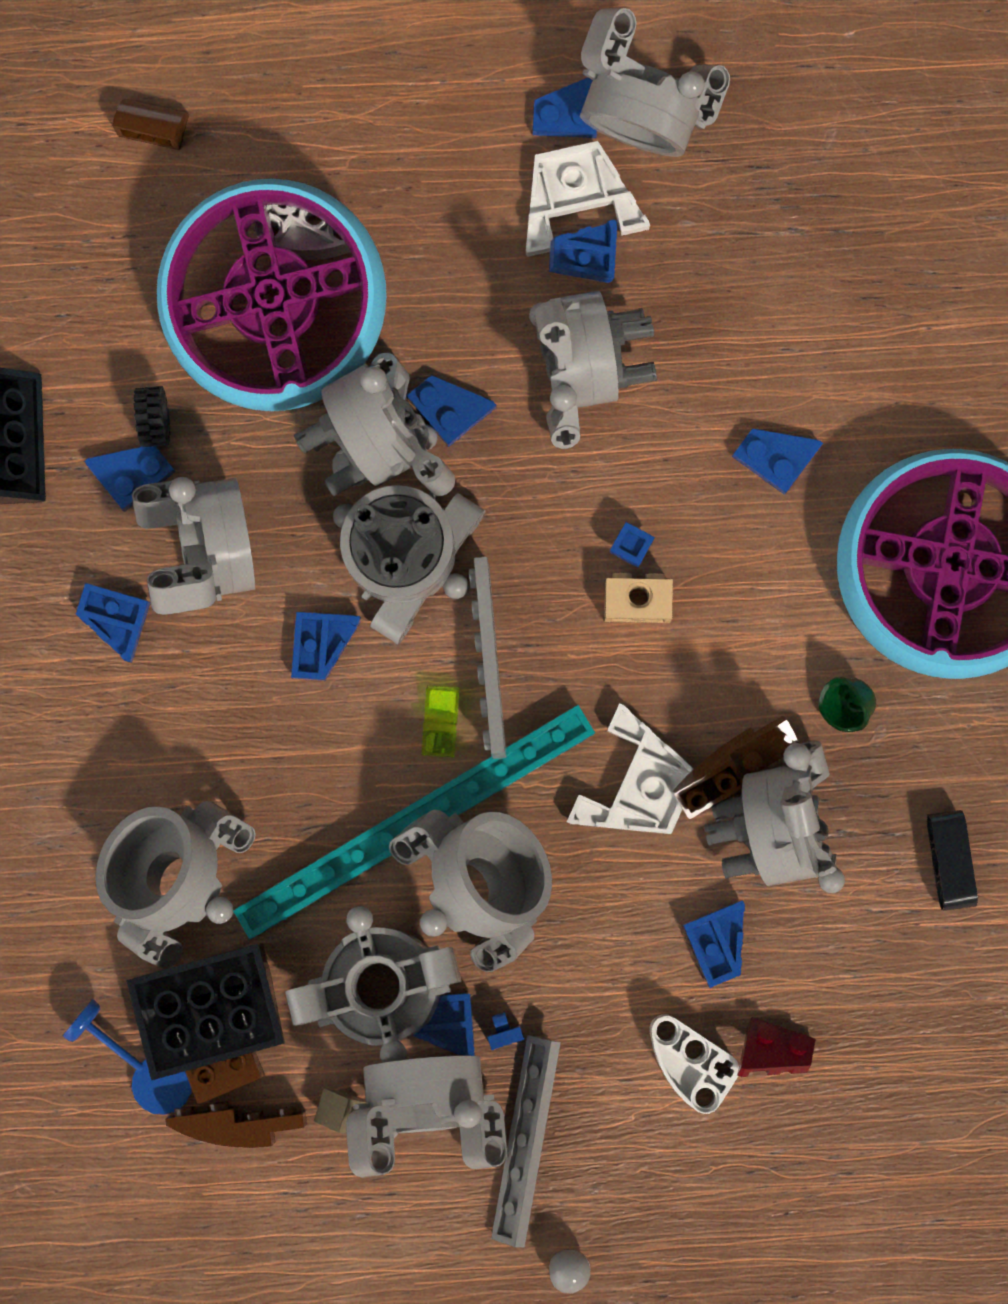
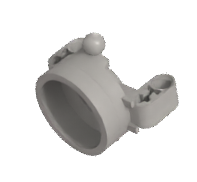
(642, 102)
(211, 541)
(508, 860)
(133, 867)
(335, 1000)
(424, 1098)

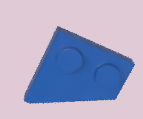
(560, 112)
(449, 408)
(776, 456)
(114, 618)
(319, 643)
(718, 943)
(451, 1025)

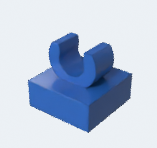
(632, 544)
(504, 1034)

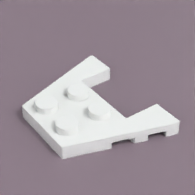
(575, 182)
(646, 793)

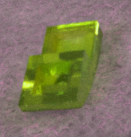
(440, 721)

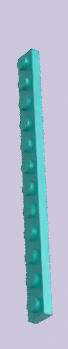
(451, 798)

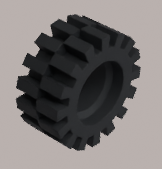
(152, 416)

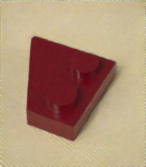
(774, 1050)

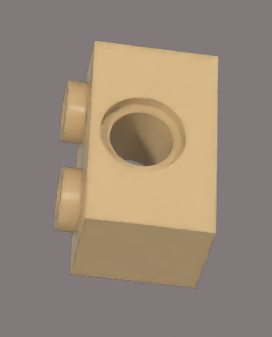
(620, 608)

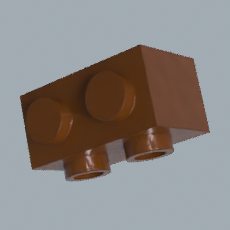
(224, 1076)

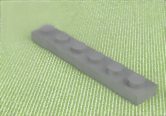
(488, 672)
(525, 1141)

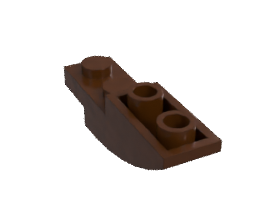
(724, 769)
(222, 1125)

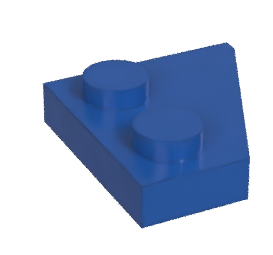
(586, 253)
(129, 469)

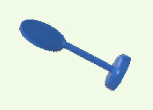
(155, 1096)

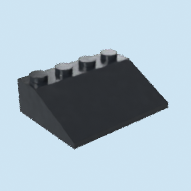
(206, 1011)

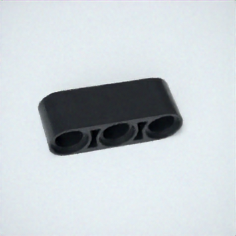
(952, 860)

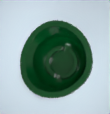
(847, 704)

